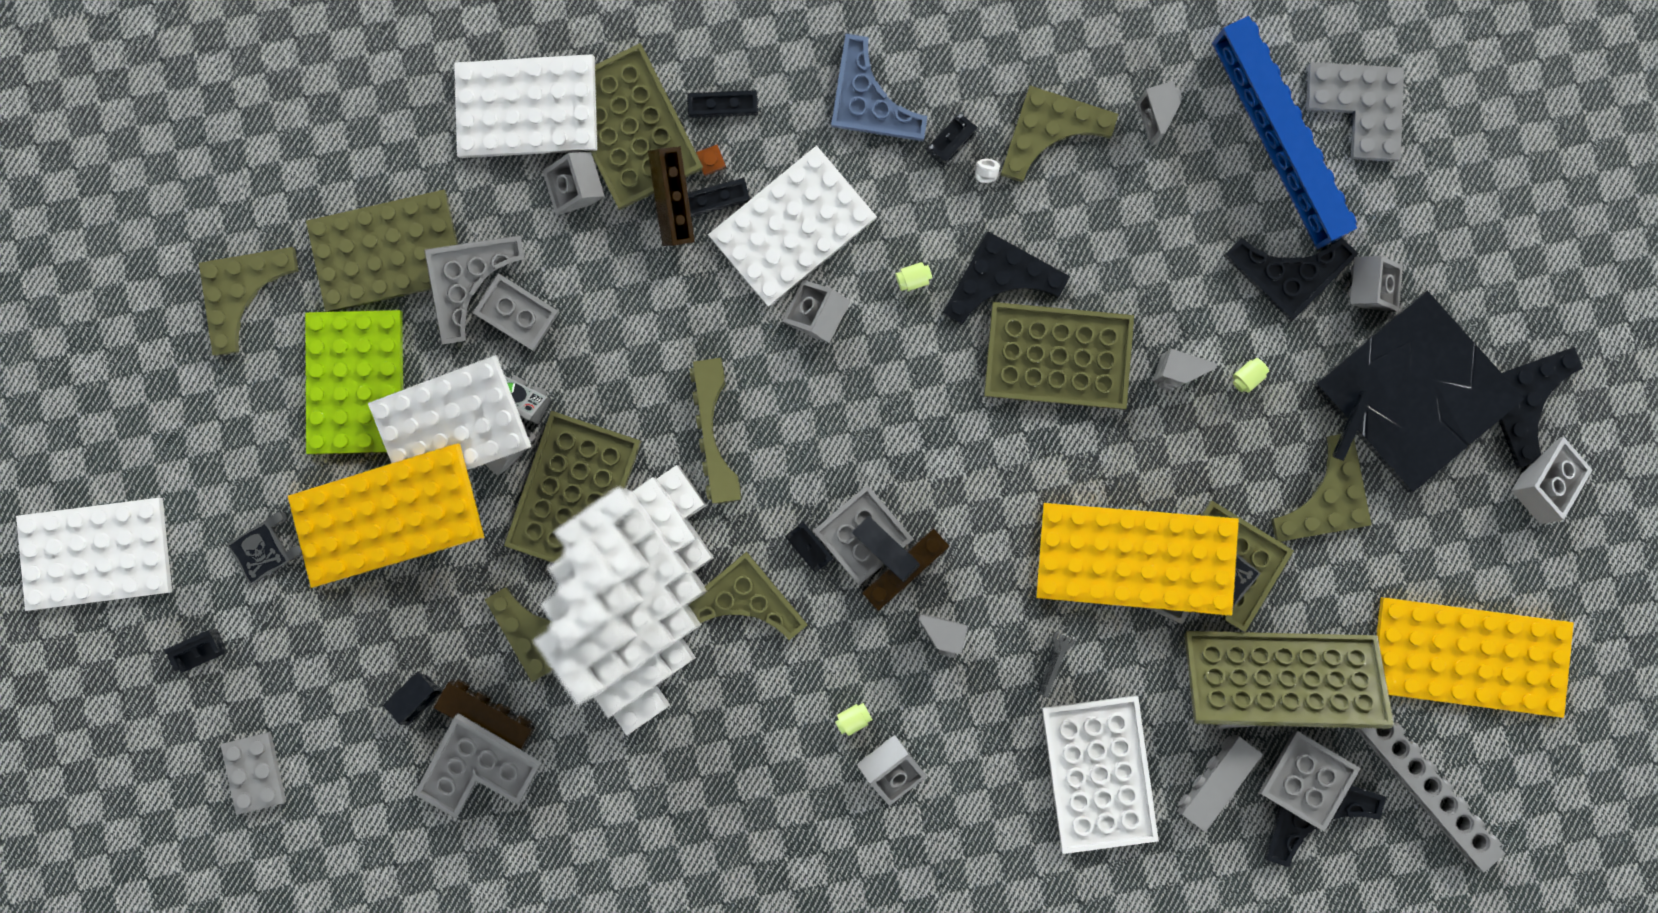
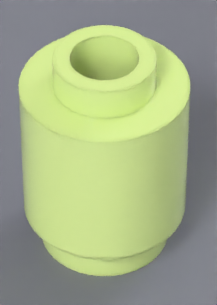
(913, 277)
(1250, 375)
(853, 719)

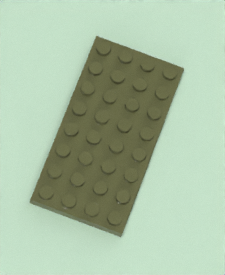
(1287, 679)

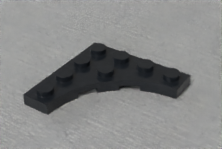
(1000, 269)
(1290, 281)
(1535, 383)
(1291, 830)

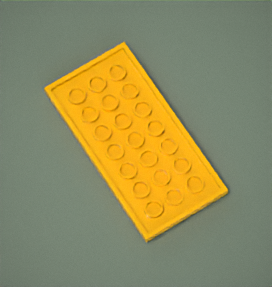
(386, 516)
(1138, 558)
(1475, 656)

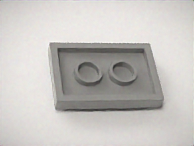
(516, 312)
(253, 773)

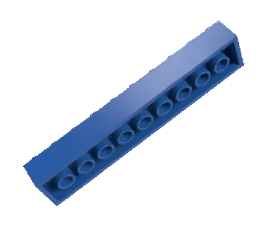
(1284, 132)

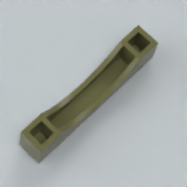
(709, 383)

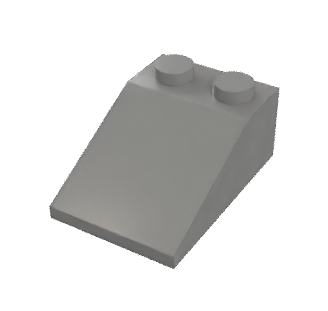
(1552, 482)

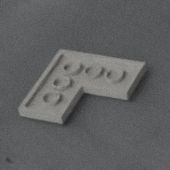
(1372, 96)
(470, 756)

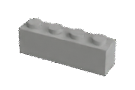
(1219, 782)

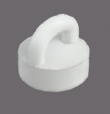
(987, 170)

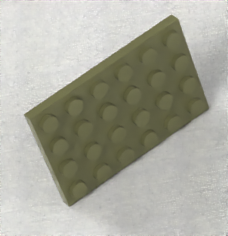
(632, 120)
(379, 249)
(1059, 355)
(568, 475)

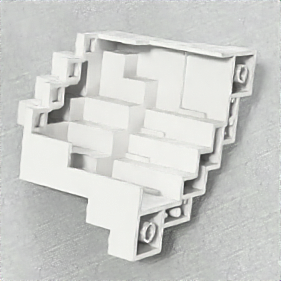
(626, 597)

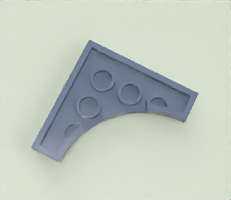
(862, 102)

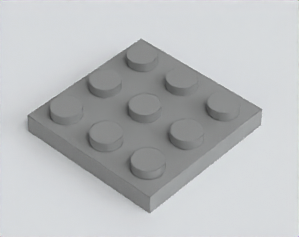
(846, 548)
(1309, 780)

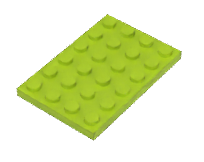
(348, 365)

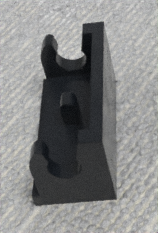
(951, 139)
(809, 547)
(196, 650)
(412, 698)

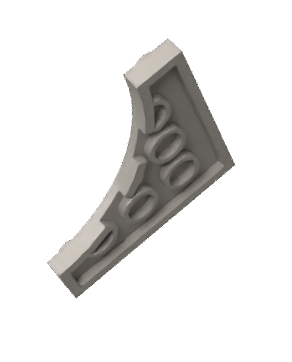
(458, 272)

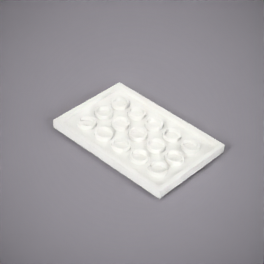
(525, 106)
(792, 226)
(456, 408)
(94, 554)
(1100, 774)

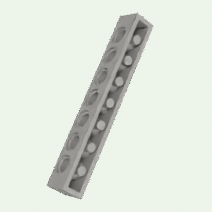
(1488, 848)

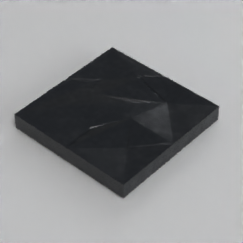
(1427, 388)

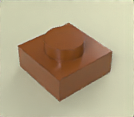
(711, 160)

